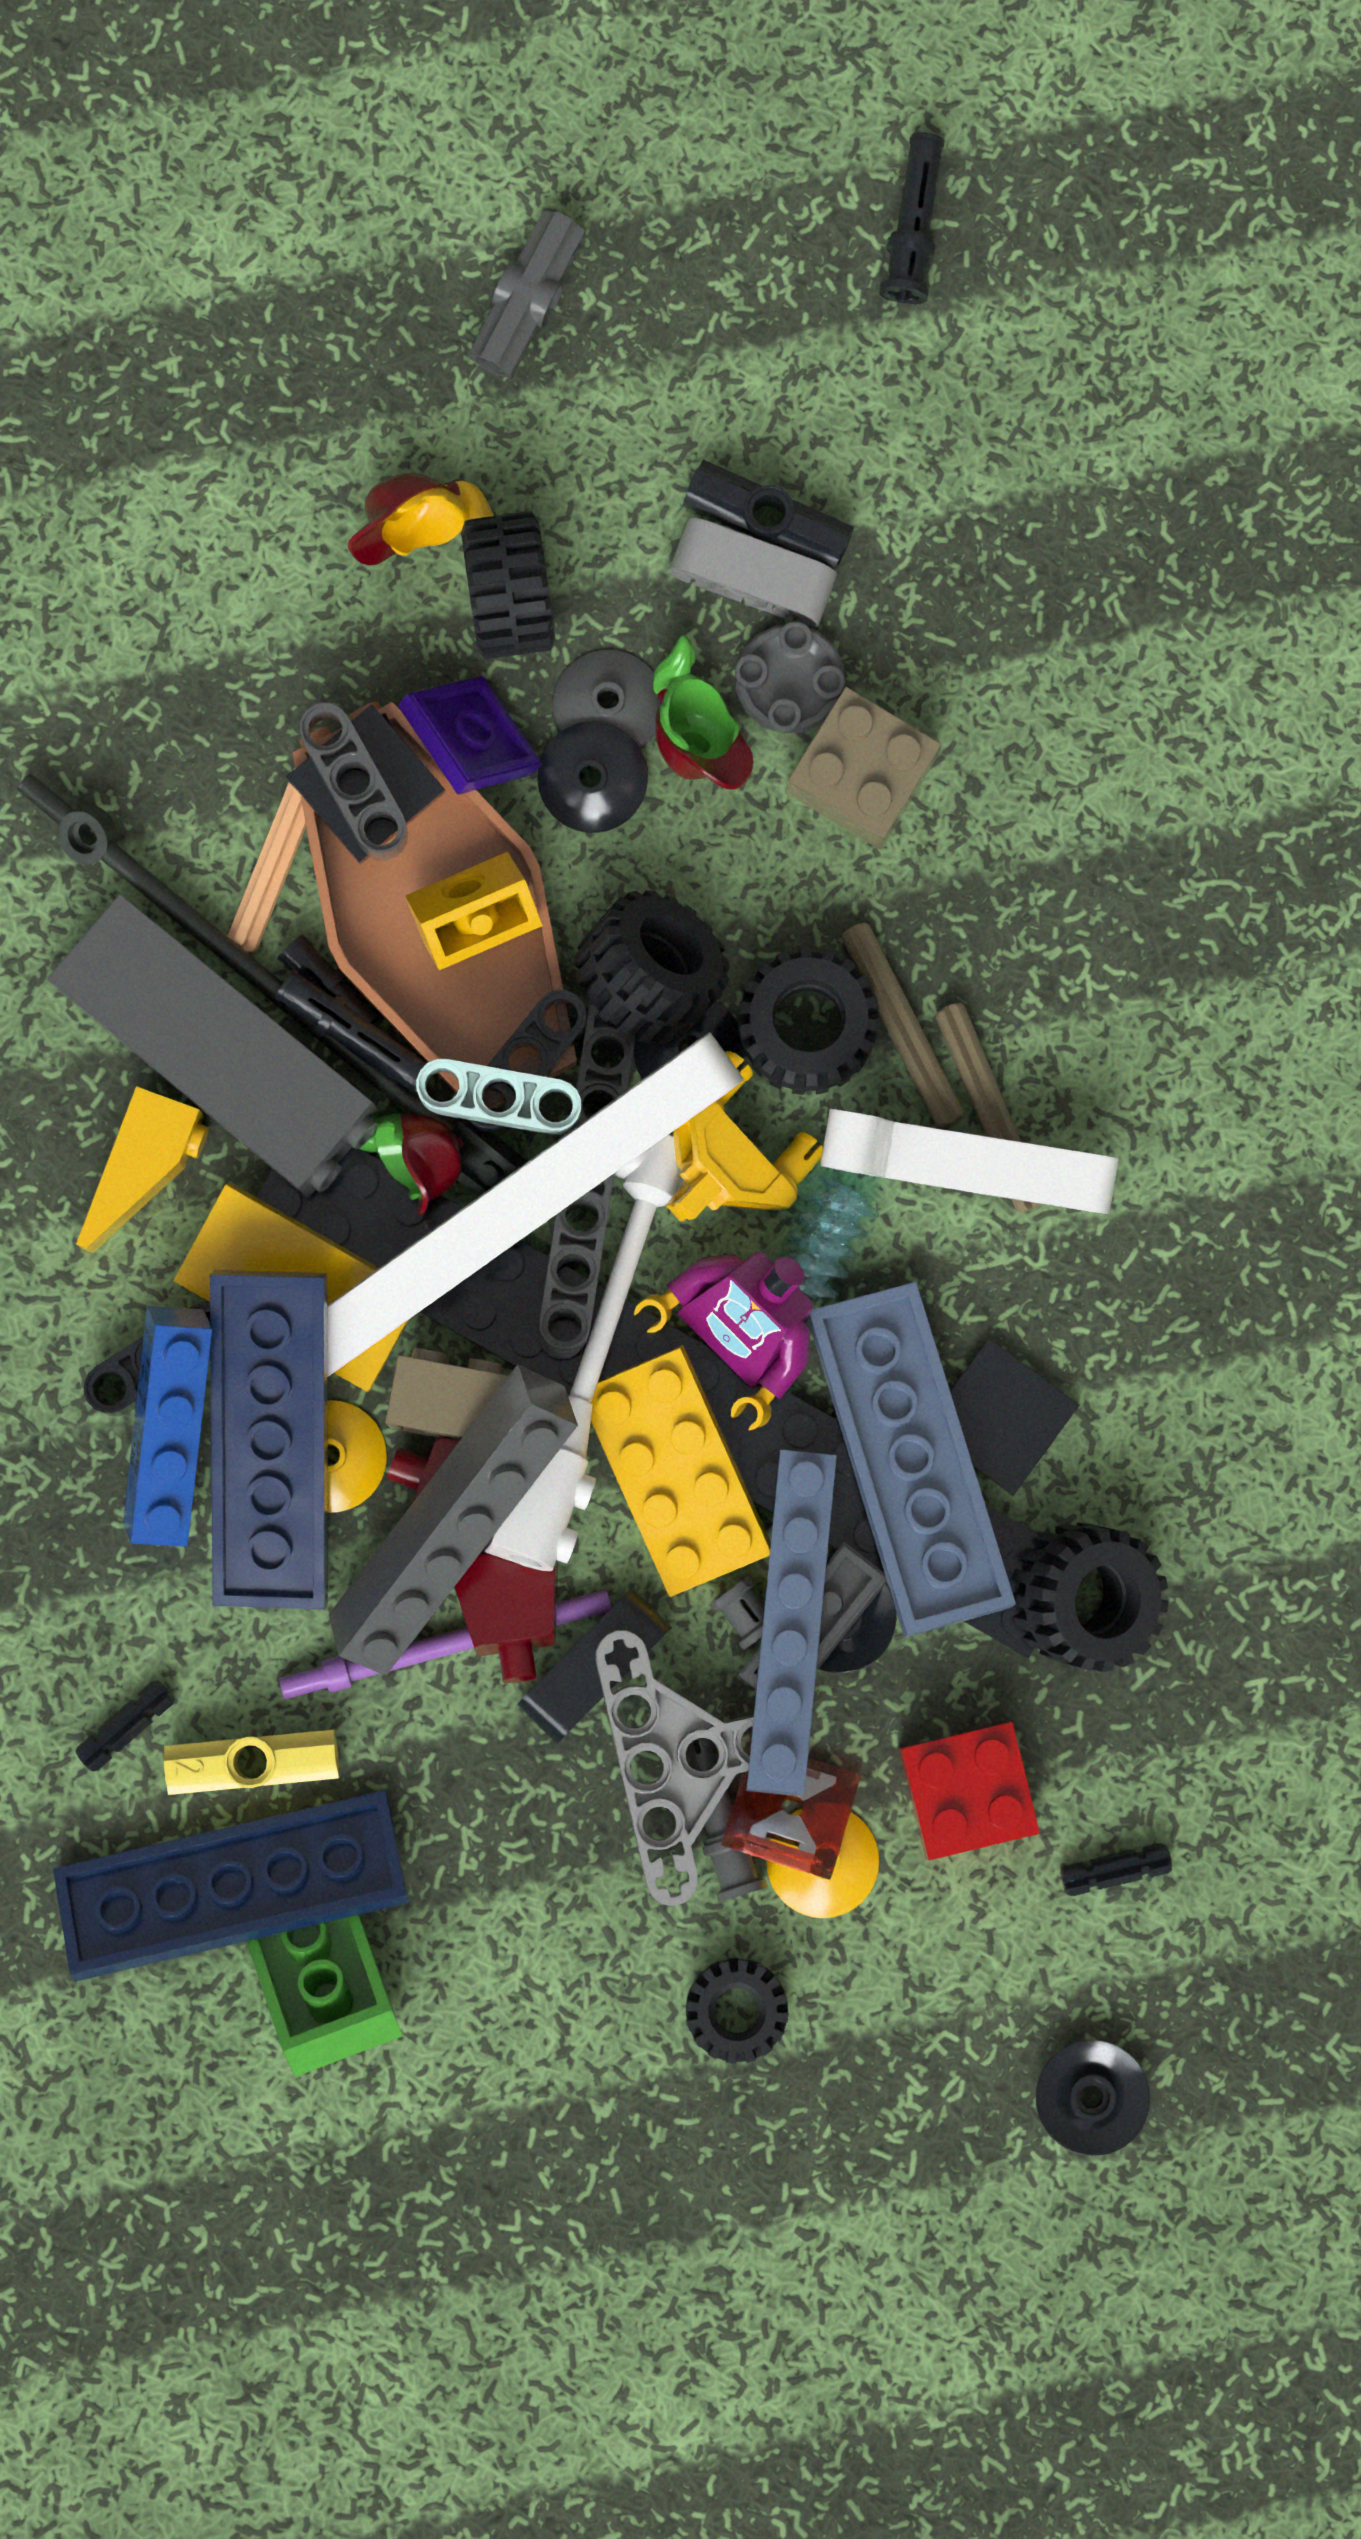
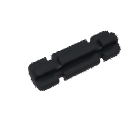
(124, 1725)
(1116, 1869)

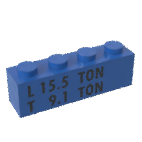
(167, 1426)

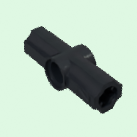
(736, 499)

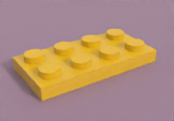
(677, 1472)

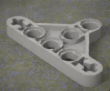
(680, 1788)

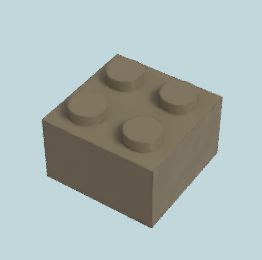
(863, 768)
(440, 1397)

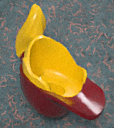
(413, 514)

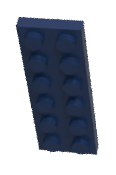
(269, 1439)
(230, 1886)

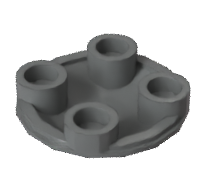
(789, 678)

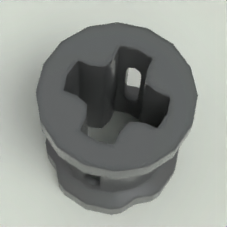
(743, 1611)

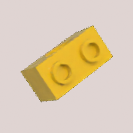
(473, 910)

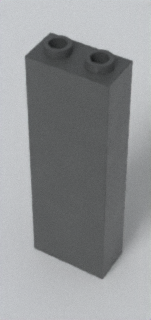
(215, 1047)

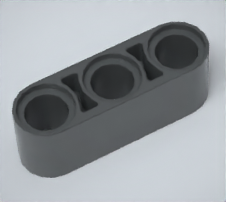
(348, 754)

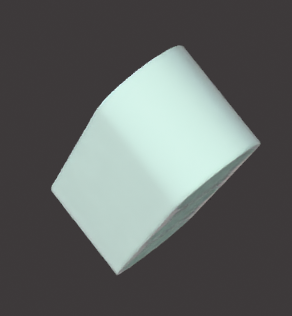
(476, 1078)

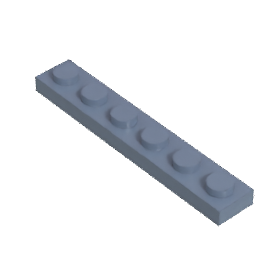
(791, 1623)

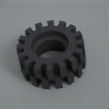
(762, 2035)

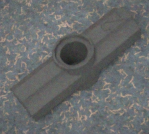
(527, 293)

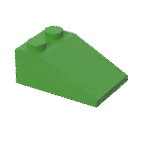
(324, 1992)

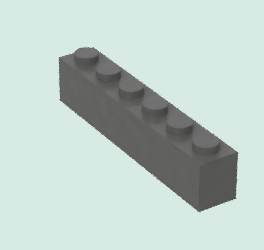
(452, 1520)

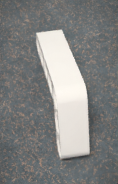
(968, 1162)

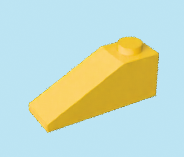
(146, 1156)

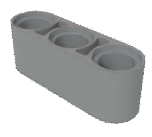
(753, 570)

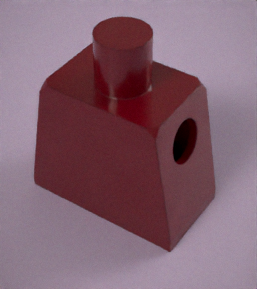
(509, 1612)

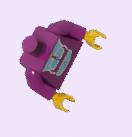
(748, 1317)

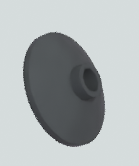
(608, 671)

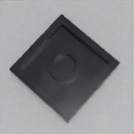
(400, 768)
(1008, 1415)

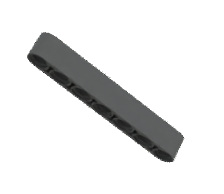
(584, 1246)

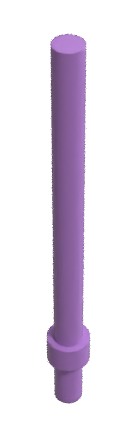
(339, 1673)

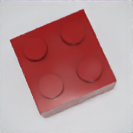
(969, 1790)

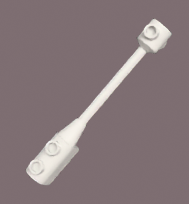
(537, 1526)

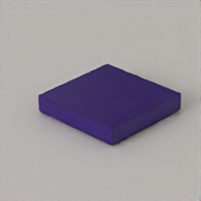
(469, 734)

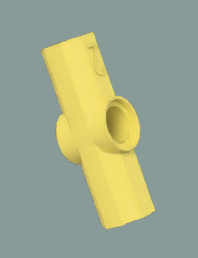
(215, 1766)

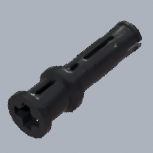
(911, 243)

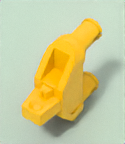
(728, 1169)

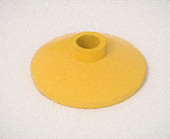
(361, 1456)
(849, 1884)

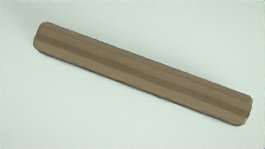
(903, 1025)
(978, 1080)

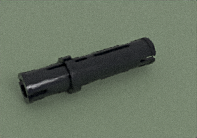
(297, 993)

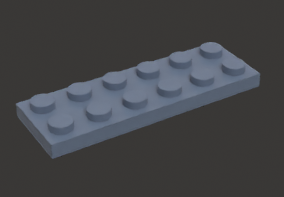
(910, 1459)

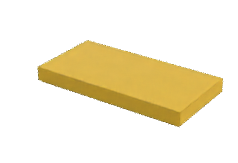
(257, 1237)

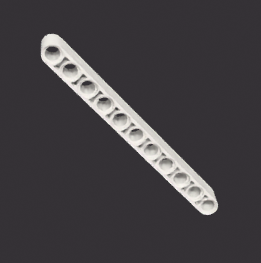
(527, 1198)

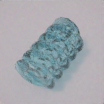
(828, 1237)

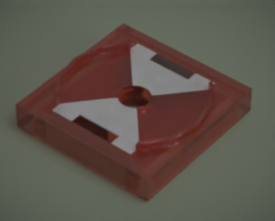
(815, 1831)

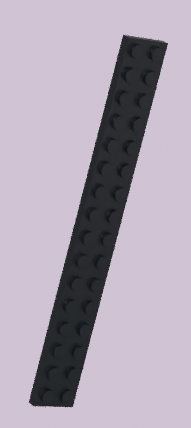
(502, 1314)

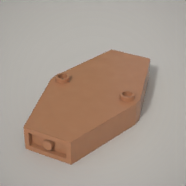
(369, 928)

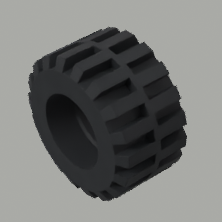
(508, 585)
(651, 967)
(819, 974)
(1128, 1603)

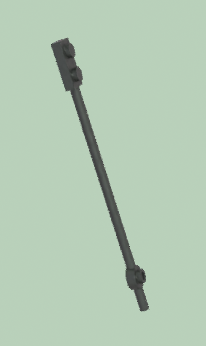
(483, 1154)

